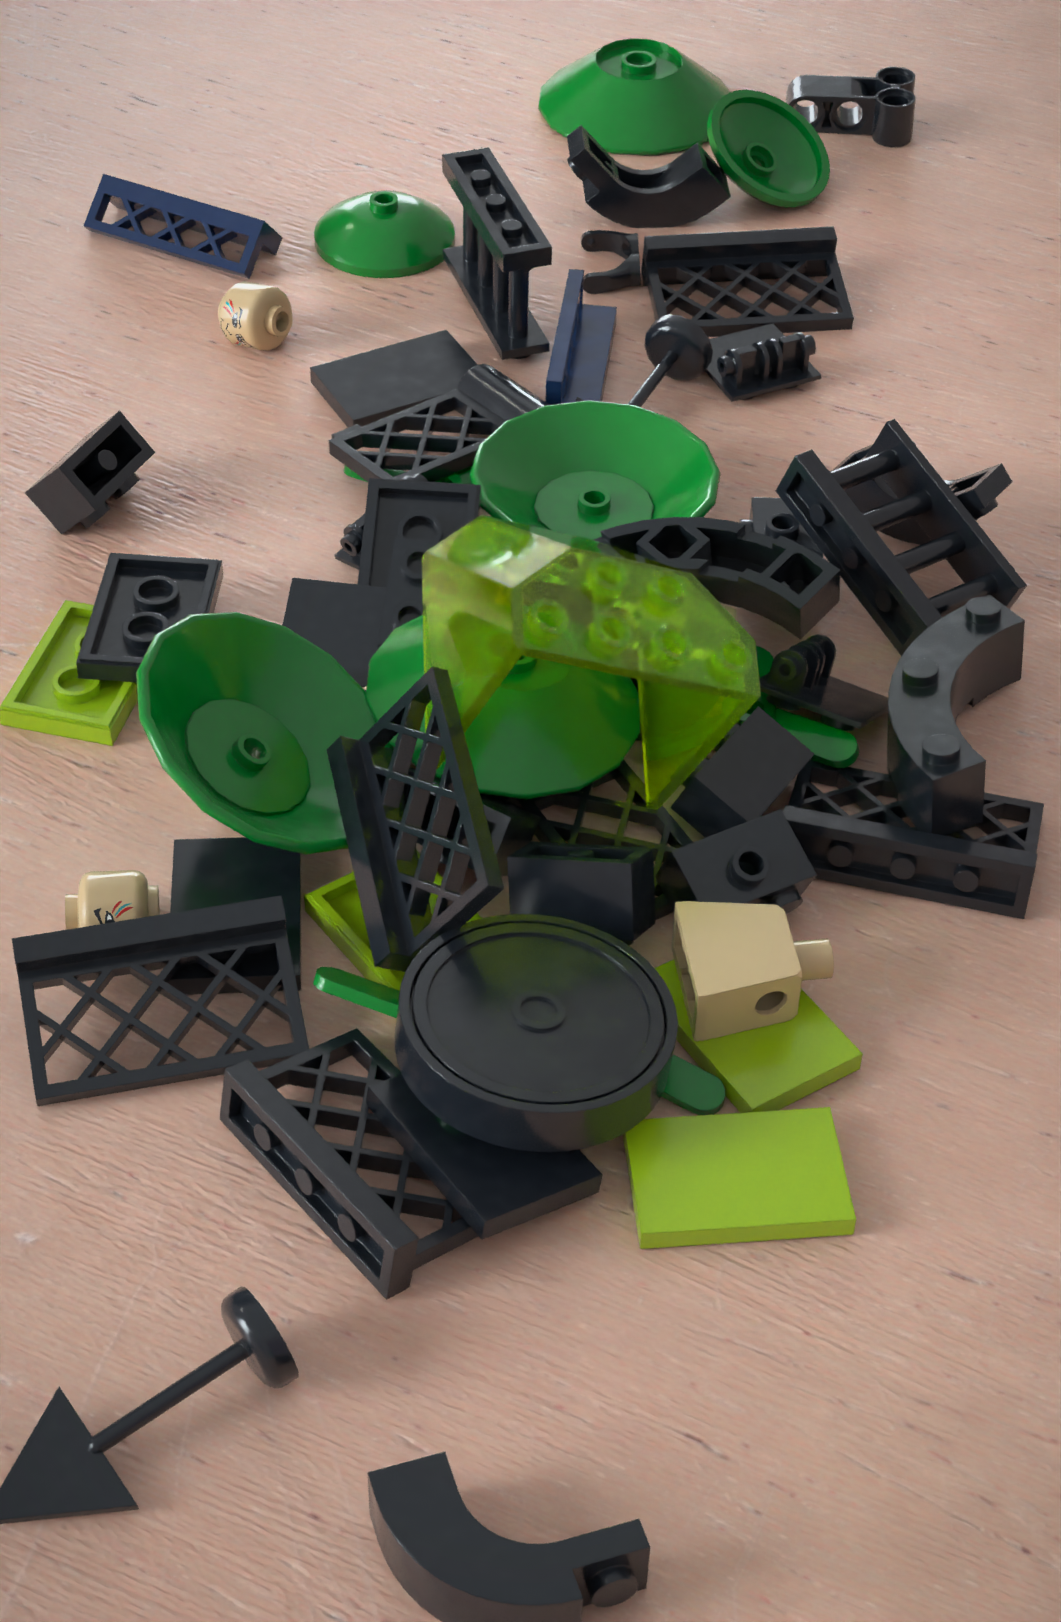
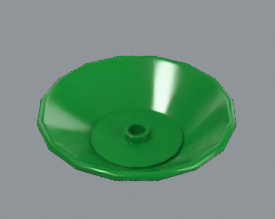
(633, 98)
(593, 468)
(247, 725)
(539, 732)

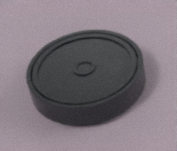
(535, 1032)

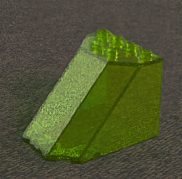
(581, 603)

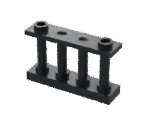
(496, 252)
(865, 561)

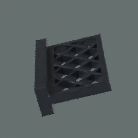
(747, 260)
(384, 830)
(889, 856)
(145, 946)
(324, 1174)

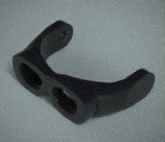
(625, 274)

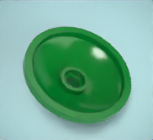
(768, 148)
(384, 235)

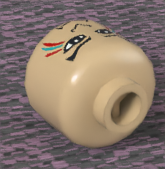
(255, 315)
(111, 898)

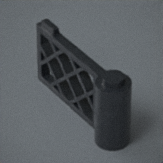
(482, 397)
(626, 811)

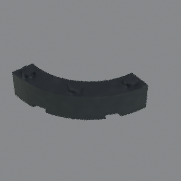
(739, 566)
(935, 678)

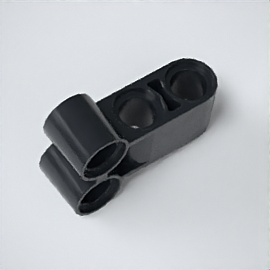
(883, 103)

